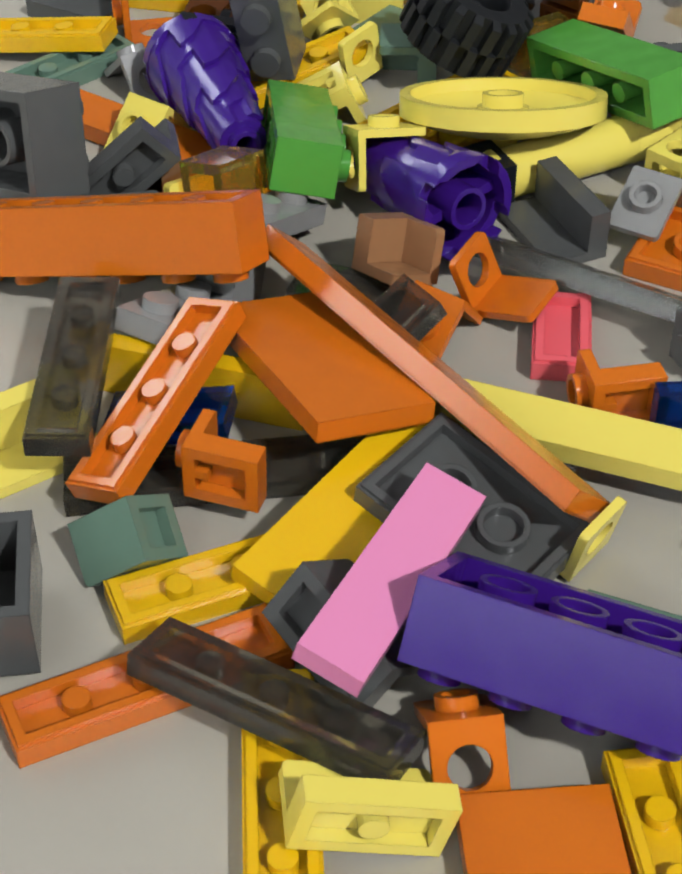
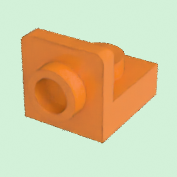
(613, 15)
(614, 389)
(220, 467)

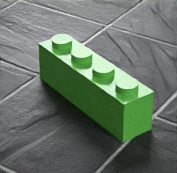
(637, 75)
(303, 140)

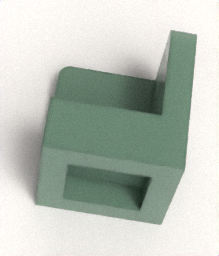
(401, 55)
(127, 537)

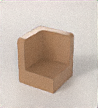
(397, 245)

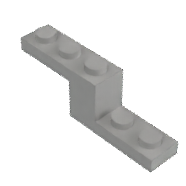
(154, 312)

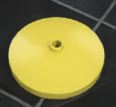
(503, 107)

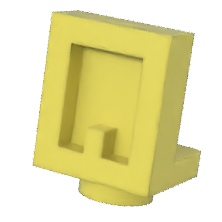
(341, 89)

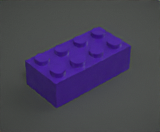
(550, 650)

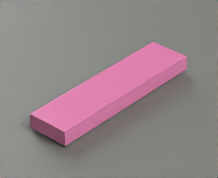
(377, 592)

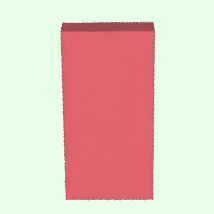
(558, 334)

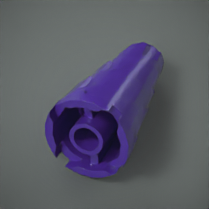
(205, 79)
(438, 185)

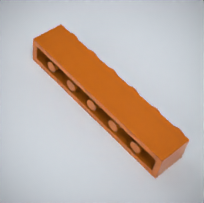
(134, 236)

